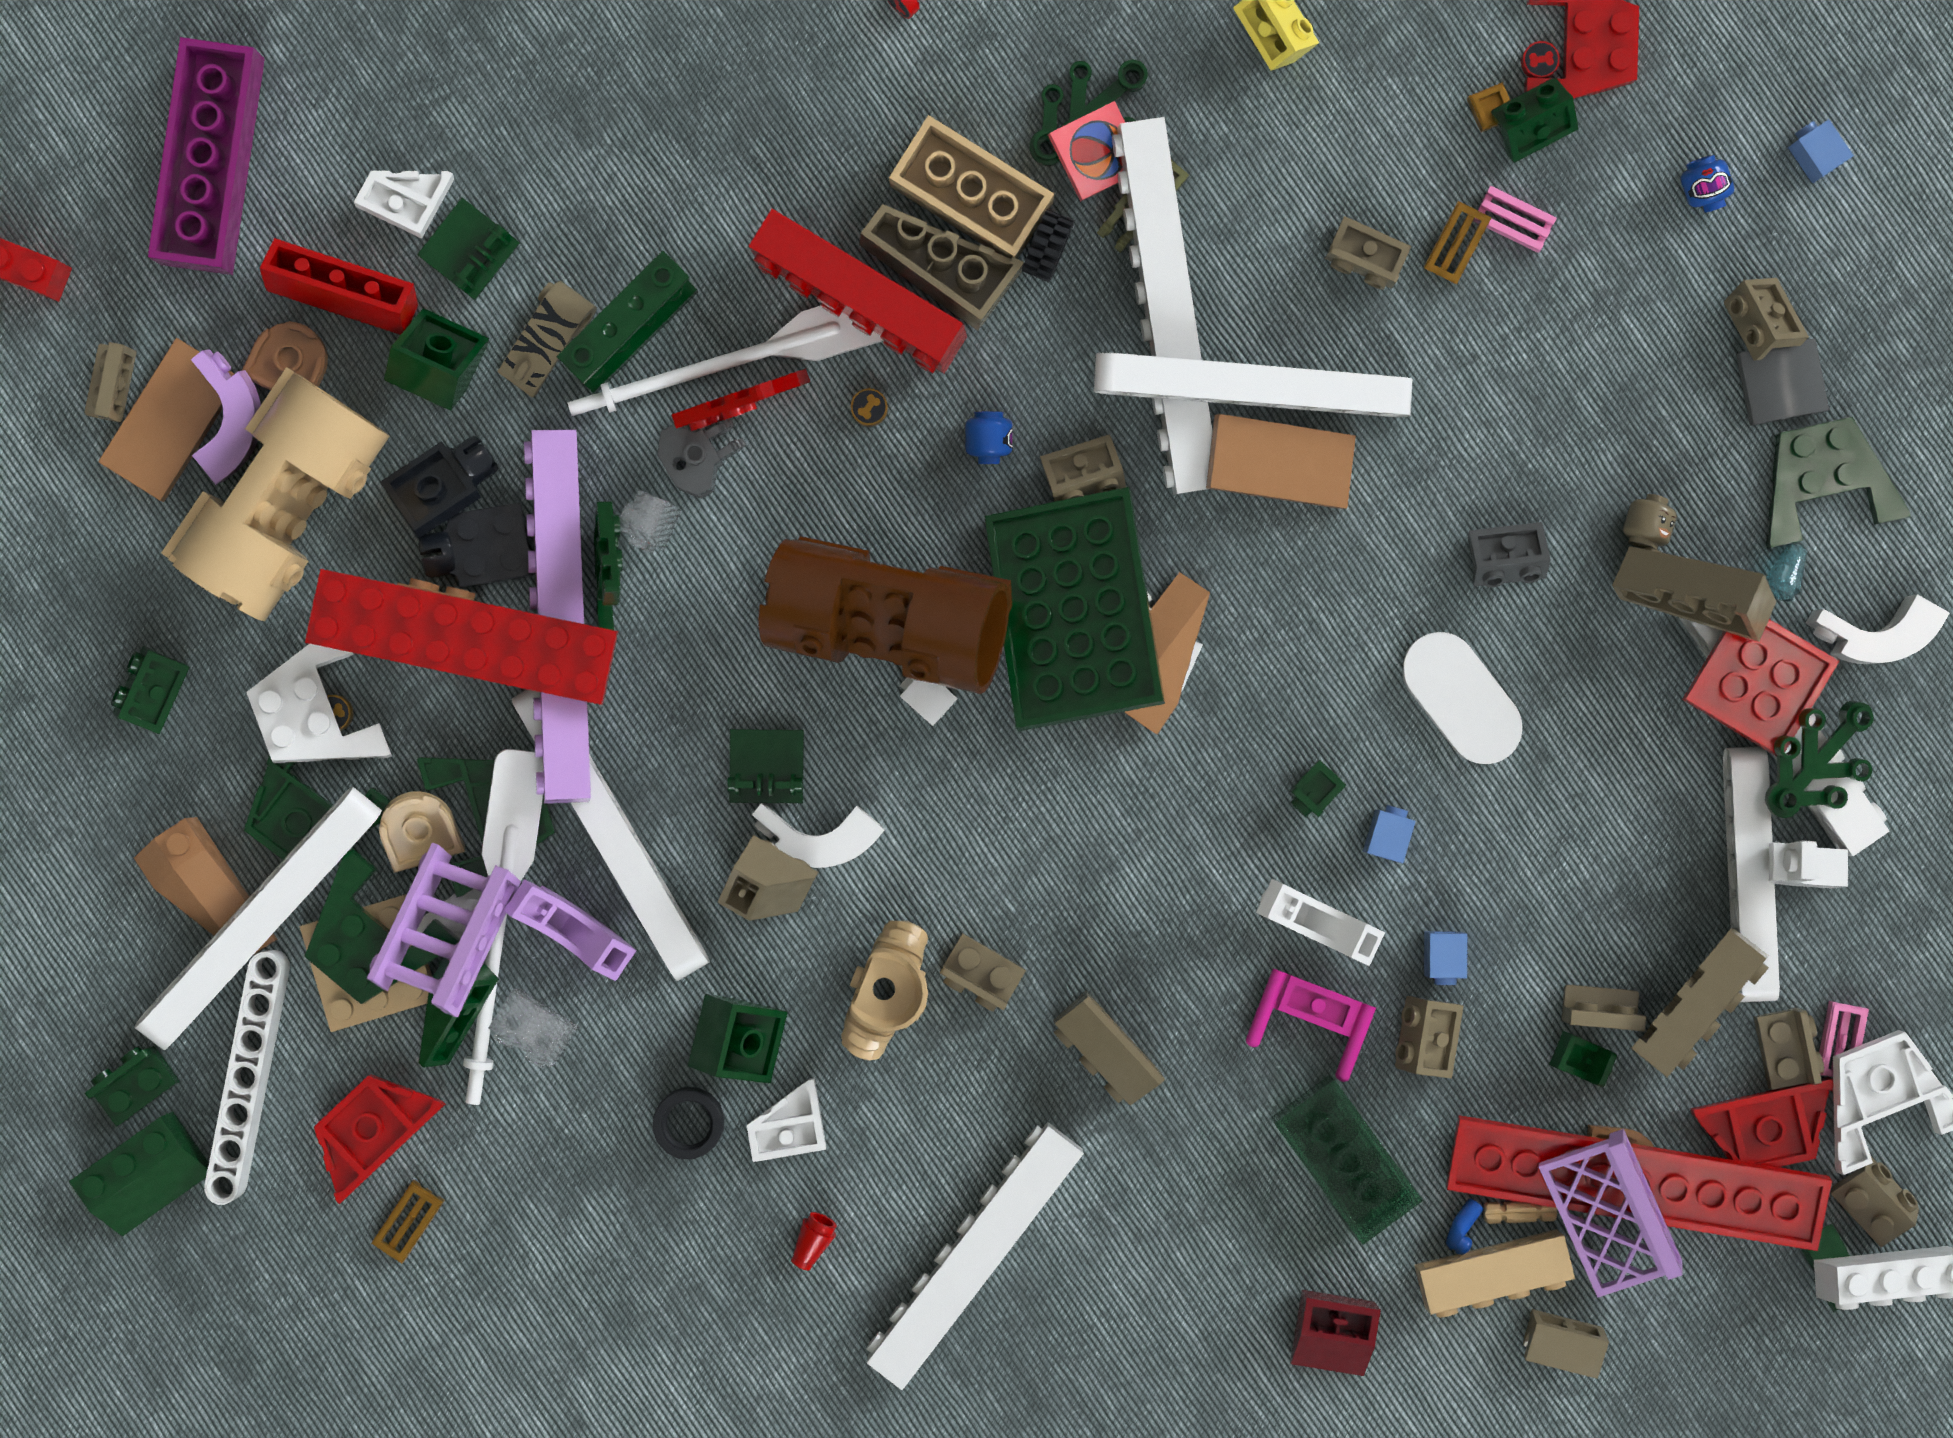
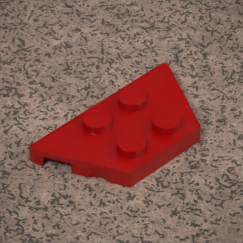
(1768, 1126)
(370, 1129)

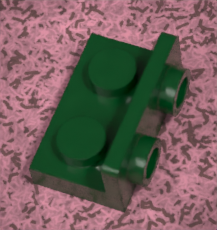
(1536, 119)
(149, 689)
(133, 1084)

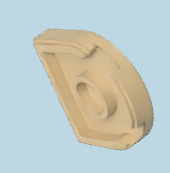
(414, 823)

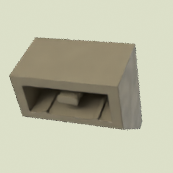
(766, 882)

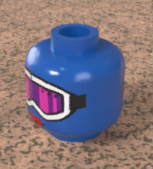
(1707, 183)
(988, 436)

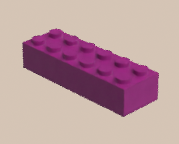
(206, 156)

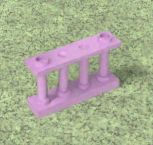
(464, 957)

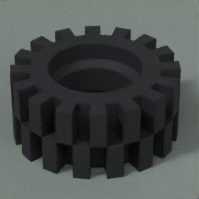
(1048, 245)

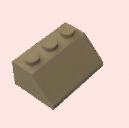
(1107, 1050)

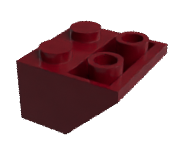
(1335, 1333)

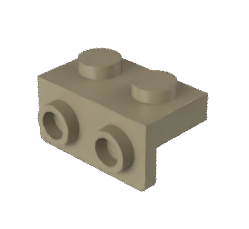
(1367, 254)
(1877, 1202)

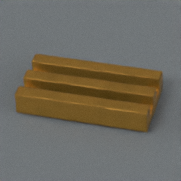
(1471, 214)
(425, 1195)

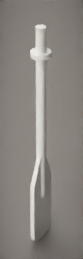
(808, 336)
(510, 844)

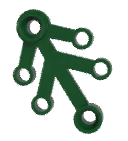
(1077, 104)
(1815, 761)

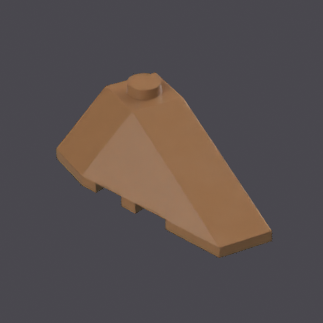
(1175, 626)
(194, 875)

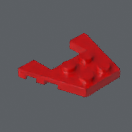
(1597, 45)
(737, 402)

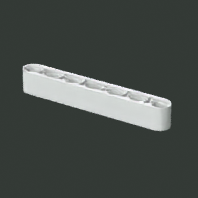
(1748, 861)
(238, 1092)

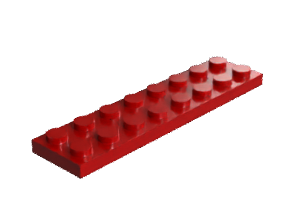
(461, 636)

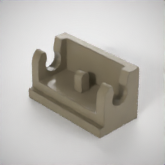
(1565, 1343)

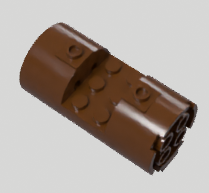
(934, 623)

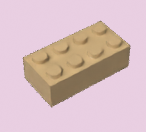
(971, 189)

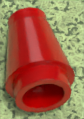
(813, 1239)

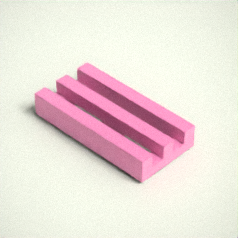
(1520, 206)
(1830, 1028)

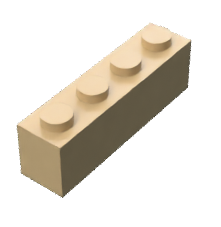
(1494, 1273)

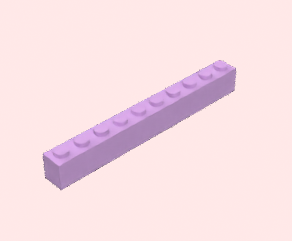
(560, 596)

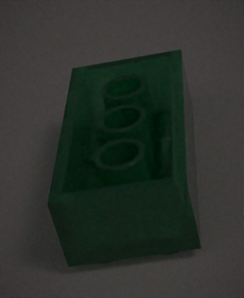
(1346, 1159)

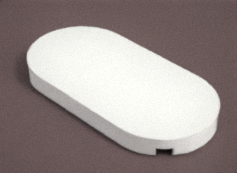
(1462, 698)

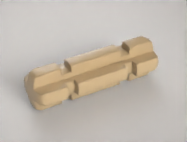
(1517, 1212)

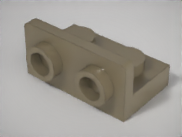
(1764, 316)
(110, 382)
(1083, 469)
(981, 972)
(1602, 1008)
(1428, 1037)
(1788, 1048)

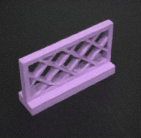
(1641, 1202)

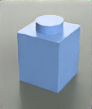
(1819, 149)
(1389, 834)
(1445, 956)

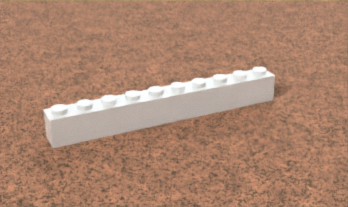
(1164, 292)

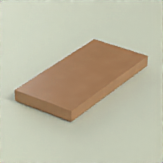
(164, 424)
(1280, 461)

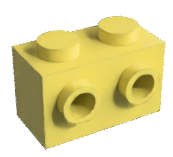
(1277, 30)

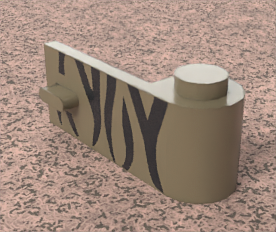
(551, 328)

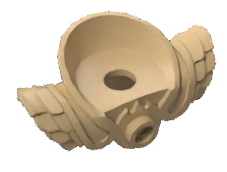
(873, 1021)

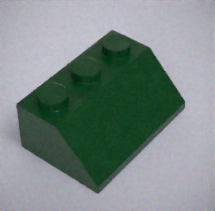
(142, 1175)

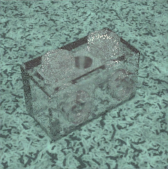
(649, 521)
(532, 1028)

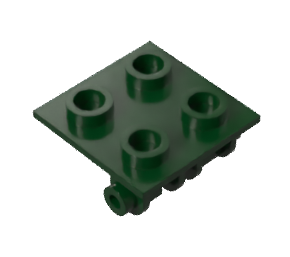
(468, 248)
(766, 766)

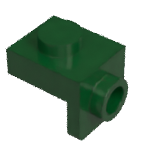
(1316, 790)
(1583, 1059)

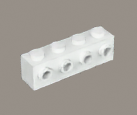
(1885, 1277)

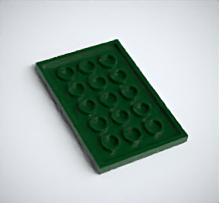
(1079, 610)

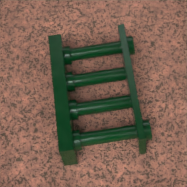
(628, 322)

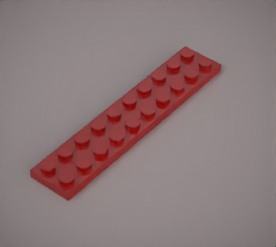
(1688, 1187)

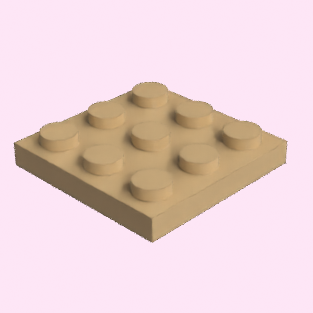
(342, 1008)

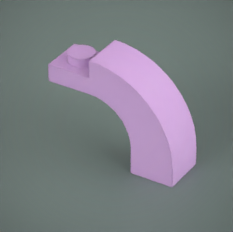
(240, 402)
(572, 928)

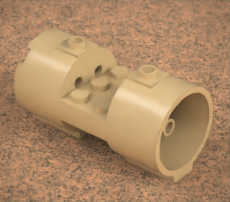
(244, 543)

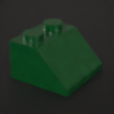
(435, 359)
(737, 1039)

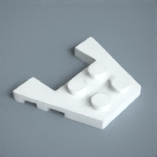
(299, 717)
(1879, 1082)

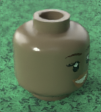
(1650, 522)

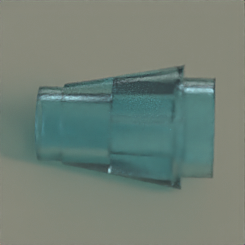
(1787, 573)

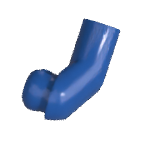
(1460, 1226)

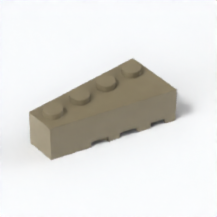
(945, 267)
(1697, 591)
(1700, 1002)

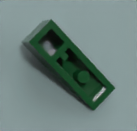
(445, 1032)

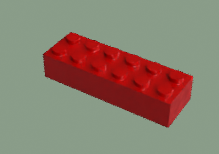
(858, 291)

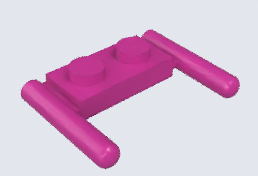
(1318, 1007)

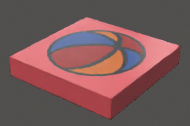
(1088, 150)

